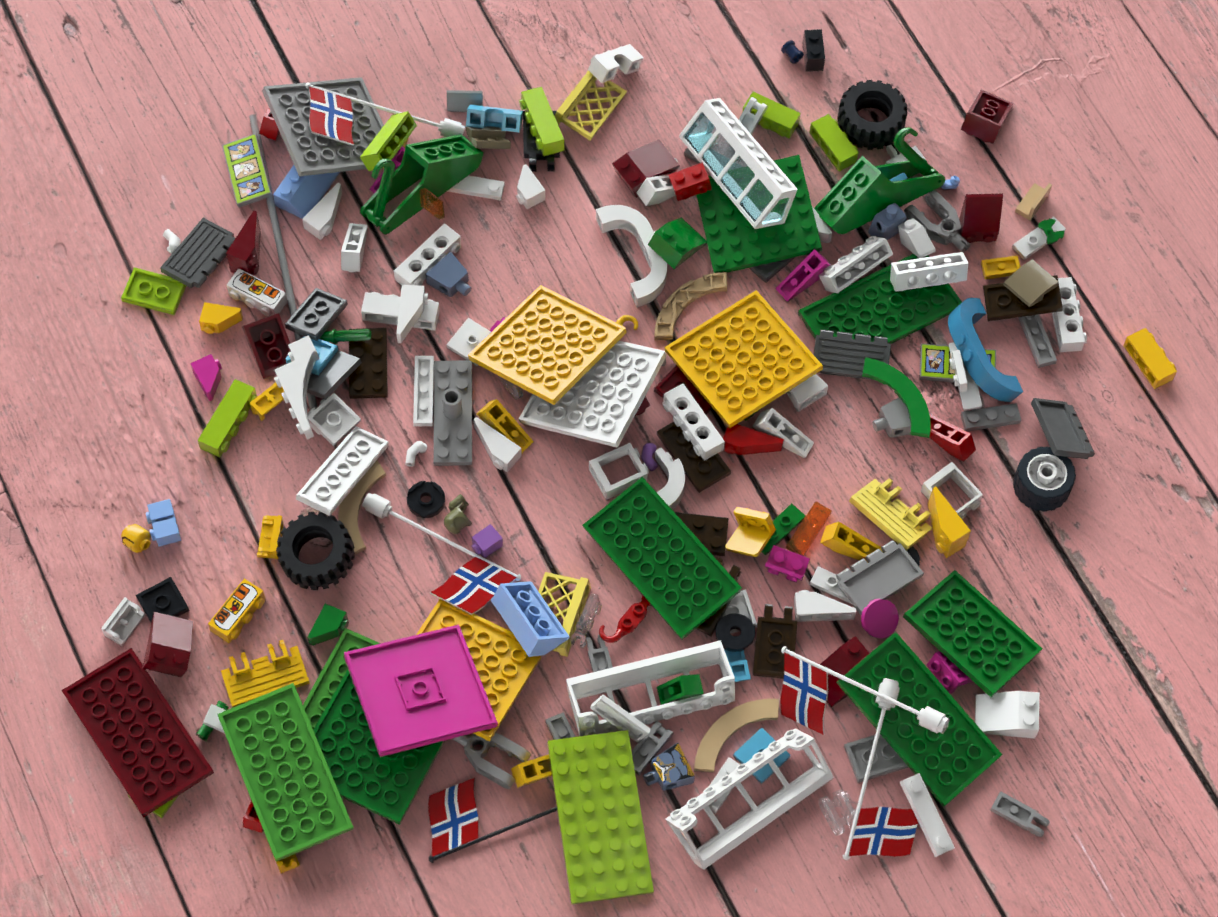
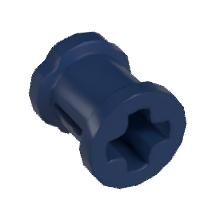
(792, 52)

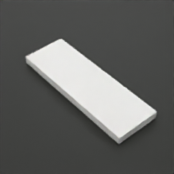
(342, 471)

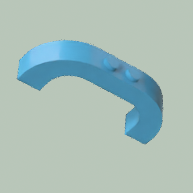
(975, 359)

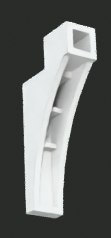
(295, 379)

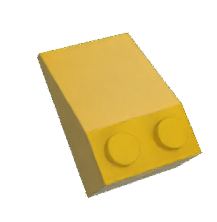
(947, 526)

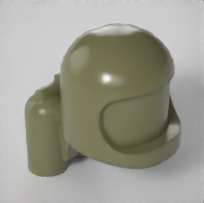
(456, 519)

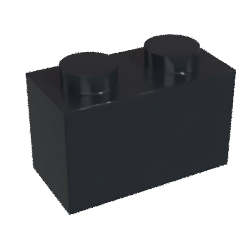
(813, 50)

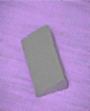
(460, 100)

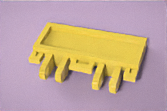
(891, 517)

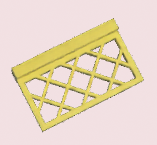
(576, 97)
(576, 606)

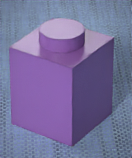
(486, 541)

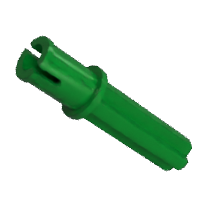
(346, 335)

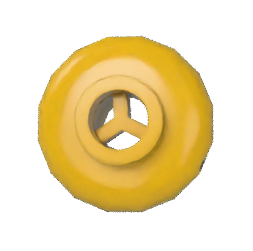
(135, 537)

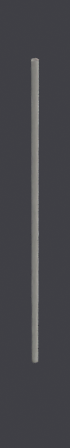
(280, 249)

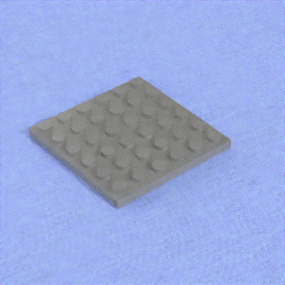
(312, 152)

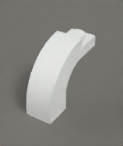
(674, 489)

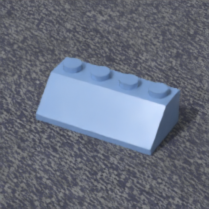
(302, 193)
(529, 618)

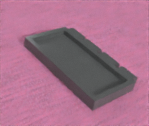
(198, 254)
(846, 355)
(1062, 428)

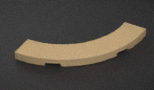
(682, 298)
(351, 505)
(729, 724)

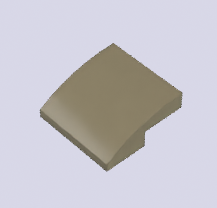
(488, 137)
(1030, 283)

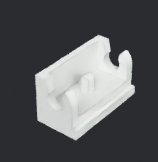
(123, 621)

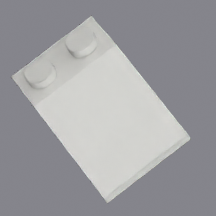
(1008, 714)

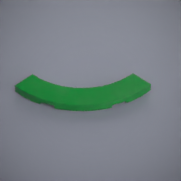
(905, 390)

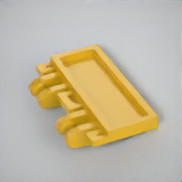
(265, 676)

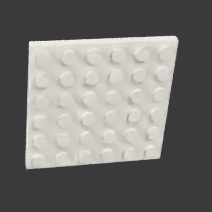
(603, 399)

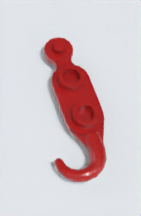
(628, 621)

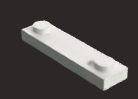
(479, 187)
(423, 391)
(927, 815)

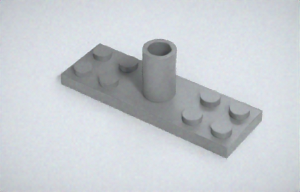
(452, 413)

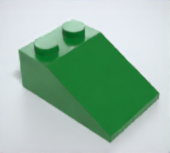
(676, 242)

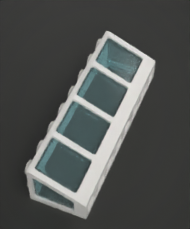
(739, 164)

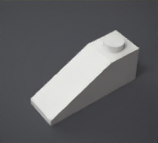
(656, 190)
(322, 216)
(353, 247)
(410, 309)
(776, 425)
(499, 448)
(817, 607)

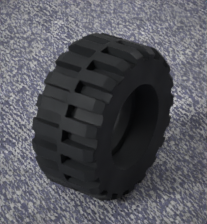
(876, 96)
(301, 532)

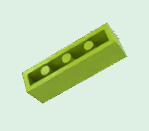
(542, 121)
(389, 139)
(227, 418)

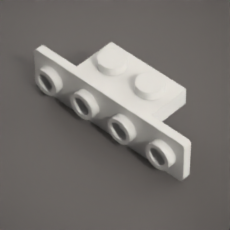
(967, 387)

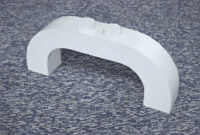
(629, 219)

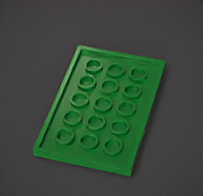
(972, 633)

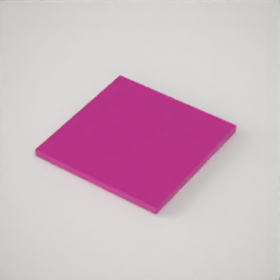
(419, 690)

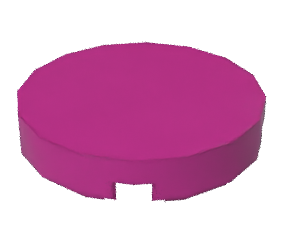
(879, 618)

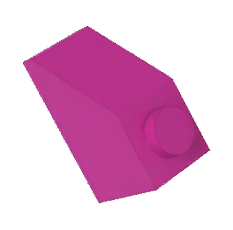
(207, 374)

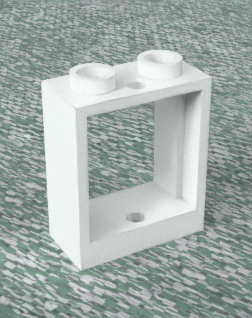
(599, 476)
(961, 480)

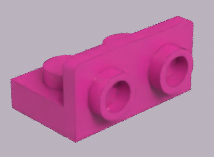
(787, 563)
(947, 672)

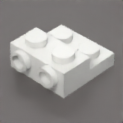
(332, 419)

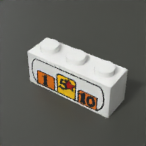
(256, 293)

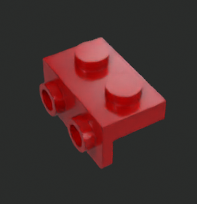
(690, 182)

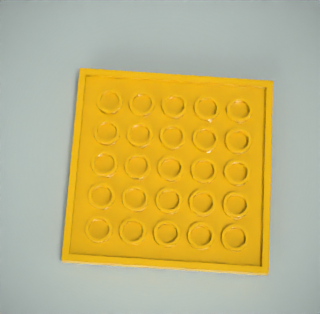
(547, 344)
(743, 358)
(496, 655)

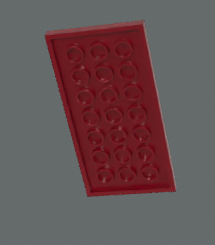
(137, 732)

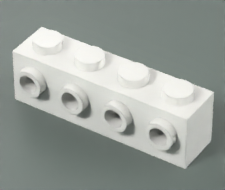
(855, 264)

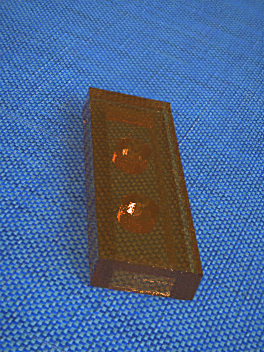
(809, 529)

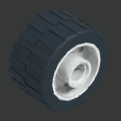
(1044, 479)

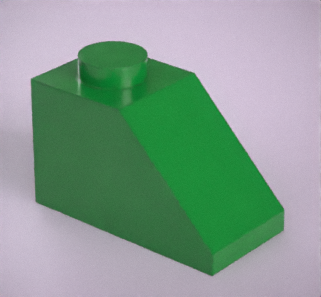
(328, 625)
(680, 688)

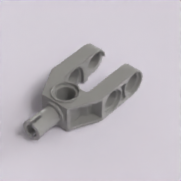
(950, 221)
(486, 768)

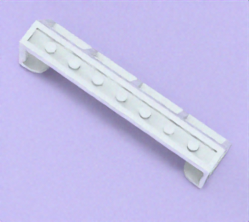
(645, 672)
(759, 816)

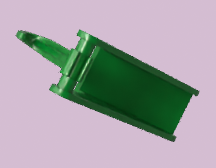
(436, 161)
(868, 188)

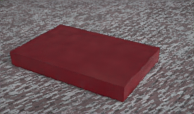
(676, 378)

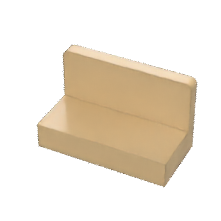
(1033, 201)

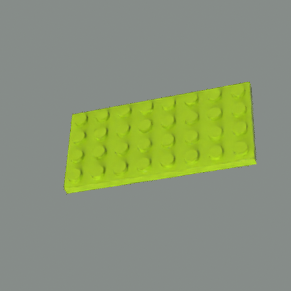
(600, 817)

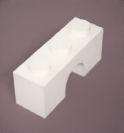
(607, 64)

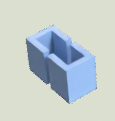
(164, 523)

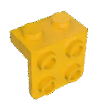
(752, 533)

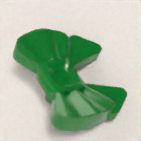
(1046, 226)

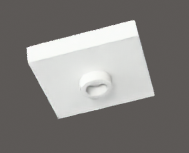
(467, 338)

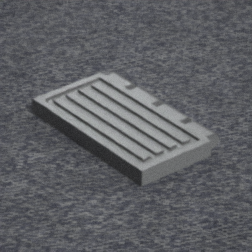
(880, 577)

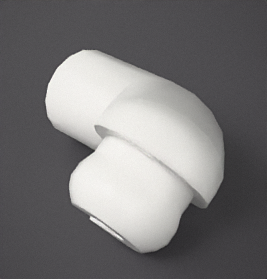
(174, 241)
(417, 447)

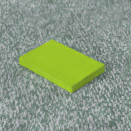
(153, 291)

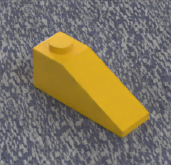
(500, 419)
(847, 541)
(532, 771)

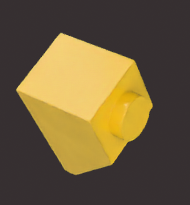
(218, 318)

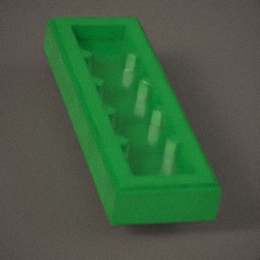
(784, 524)

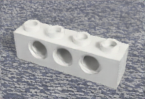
(444, 236)
(929, 271)
(1068, 340)
(682, 398)

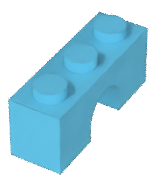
(503, 118)

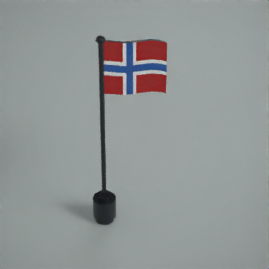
(456, 820)

